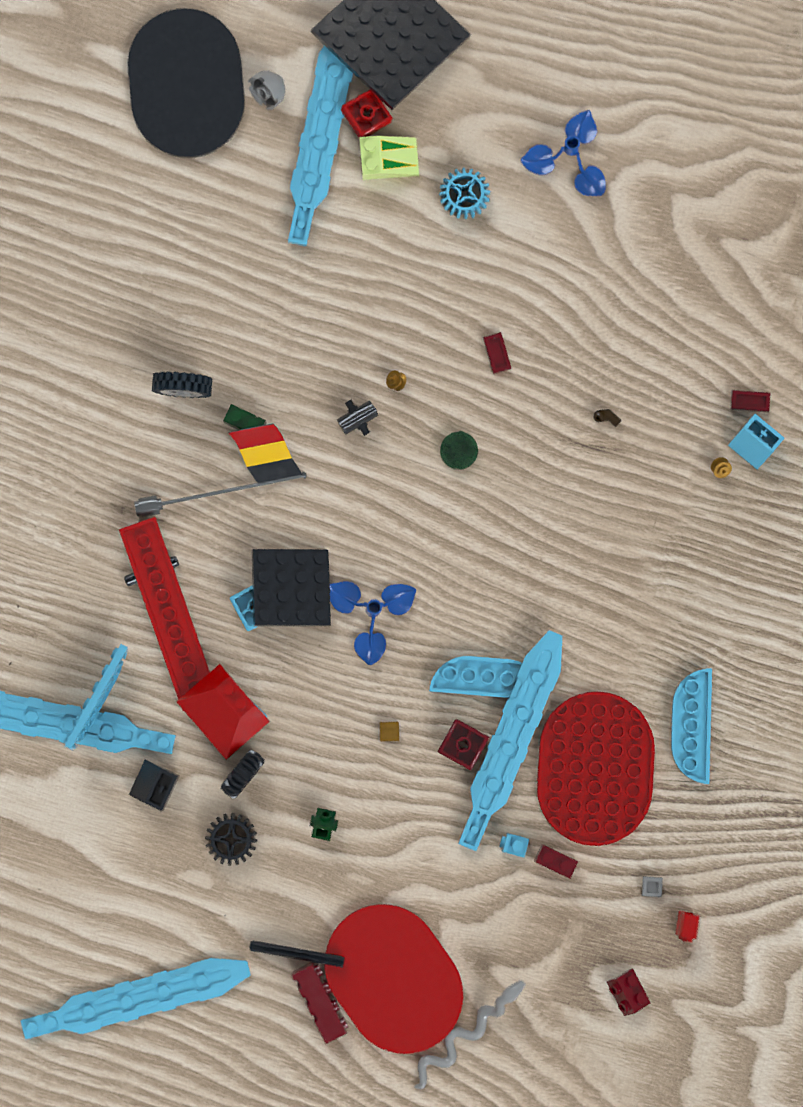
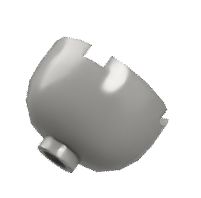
(267, 88)

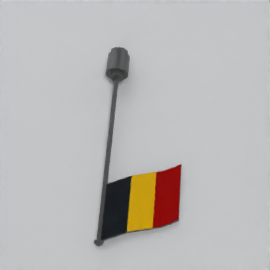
(264, 456)

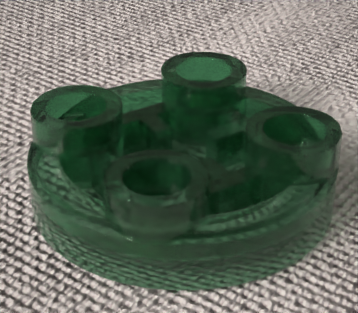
(459, 450)

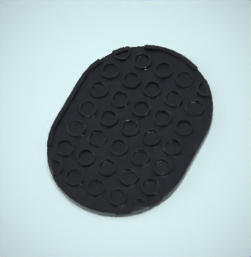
(186, 83)

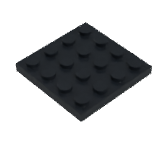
(291, 587)

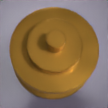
(396, 380)
(721, 467)

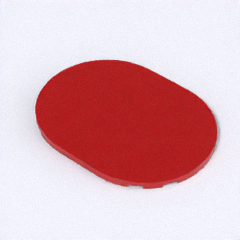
(595, 768)
(394, 979)

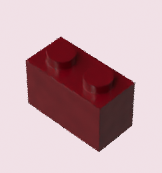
(556, 861)

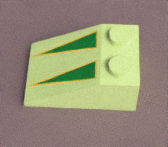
(388, 157)

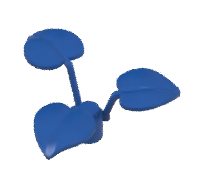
(578, 130)
(397, 598)

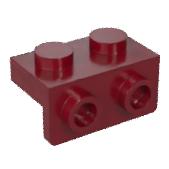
(628, 992)

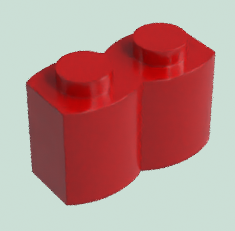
(687, 926)

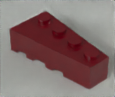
(319, 1002)

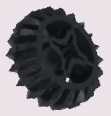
(242, 774)
(229, 856)

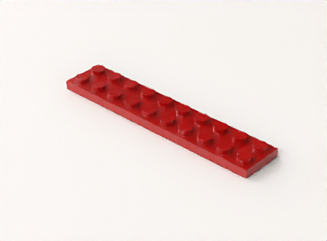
(165, 604)

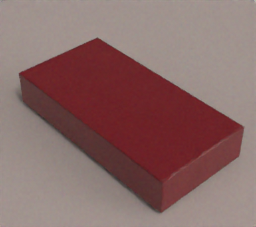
(497, 353)
(750, 401)

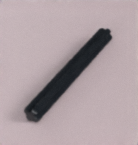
(296, 953)

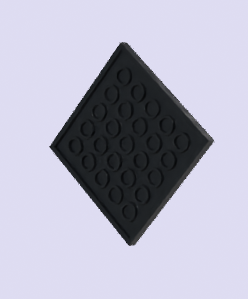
(390, 42)

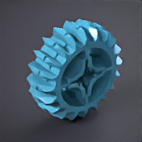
(471, 198)

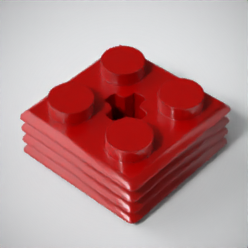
(364, 125)

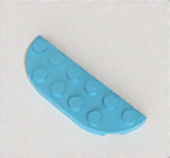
(477, 676)
(94, 704)
(692, 725)

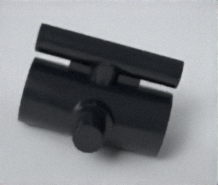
(357, 417)

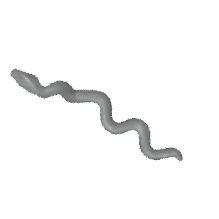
(508, 996)

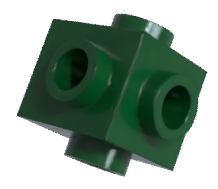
(324, 820)

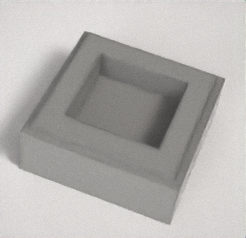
(652, 886)

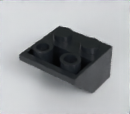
(154, 785)

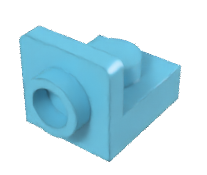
(514, 844)

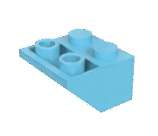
(756, 441)

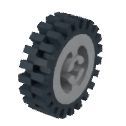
(182, 384)

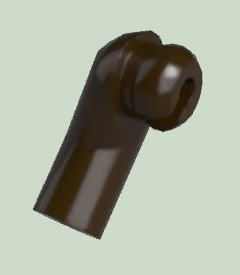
(606, 415)

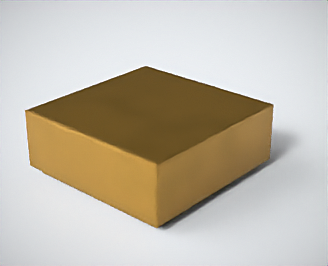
(389, 731)

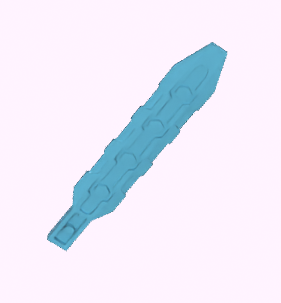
(318, 142)
(51, 720)
(510, 743)
(140, 997)

